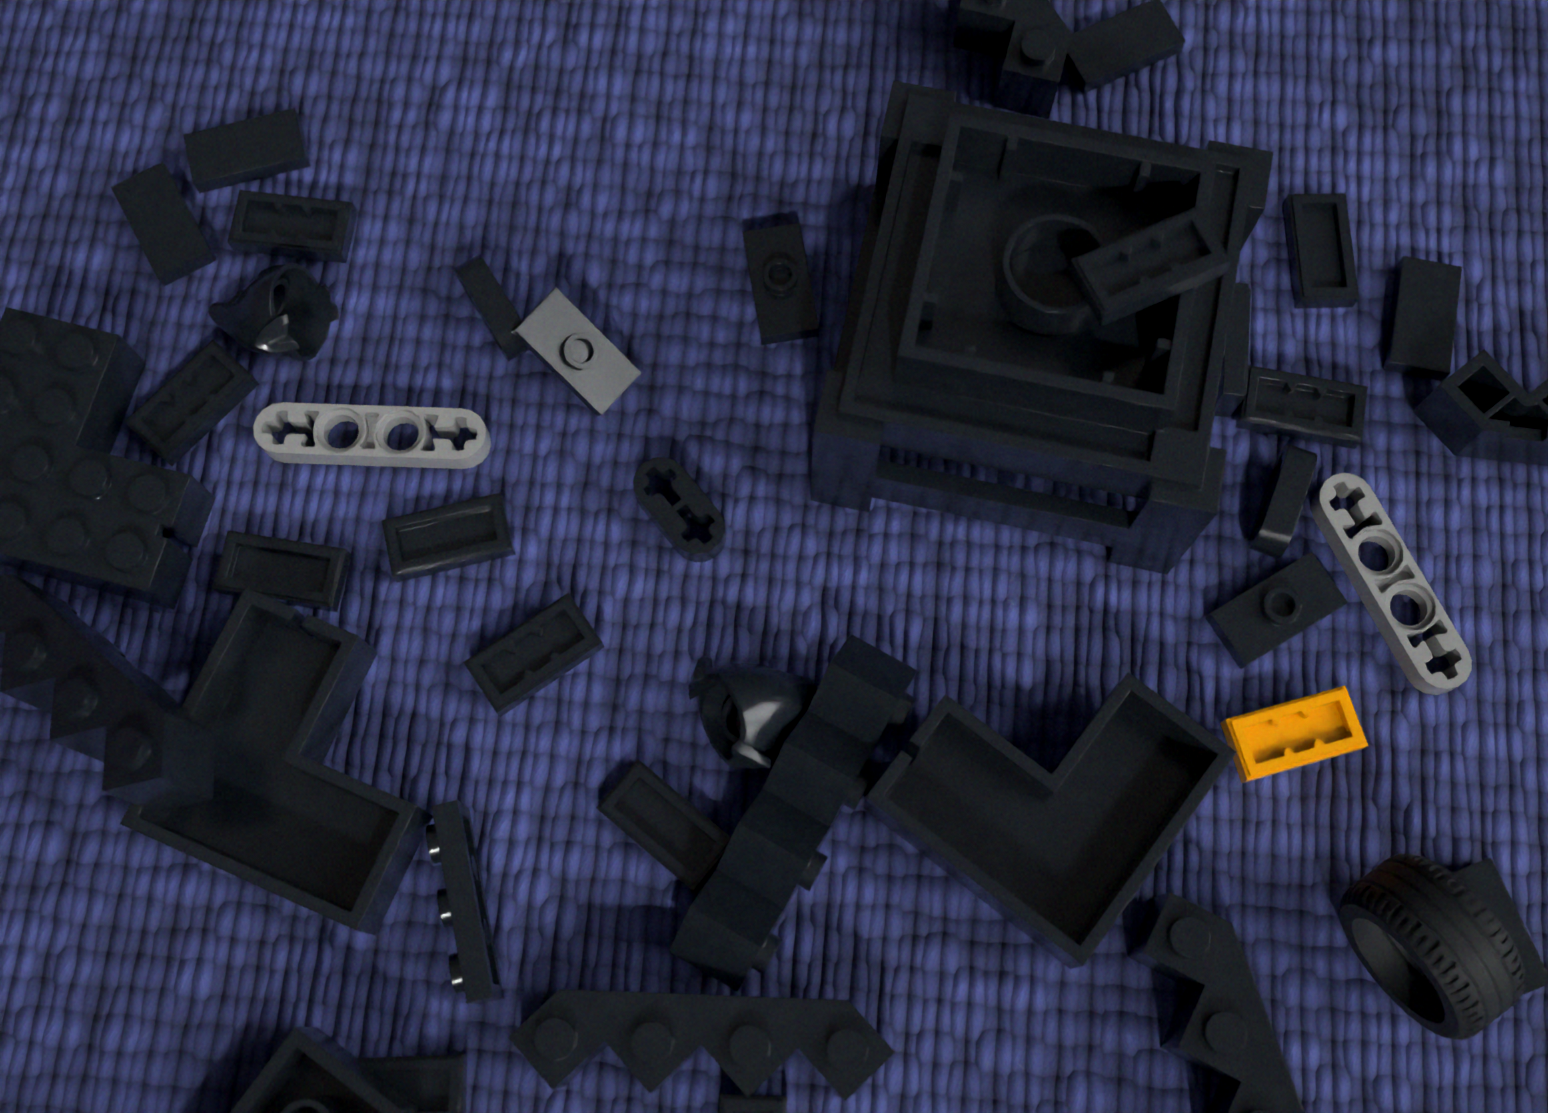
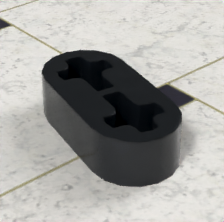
(491, 305)
(690, 500)
(1282, 501)

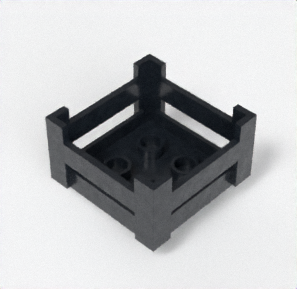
(985, 350)

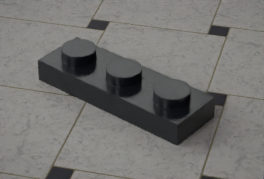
(464, 904)

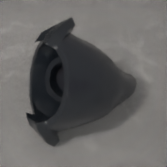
(279, 314)
(757, 698)

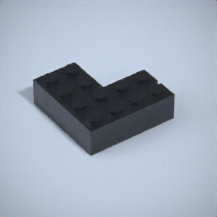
(62, 495)
(275, 807)
(1057, 846)

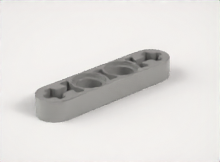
(374, 427)
(1379, 587)

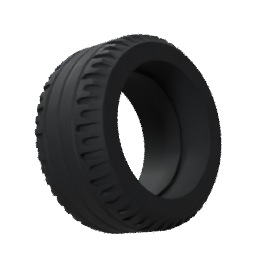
(1432, 945)

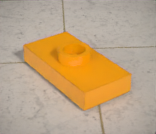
(1294, 734)

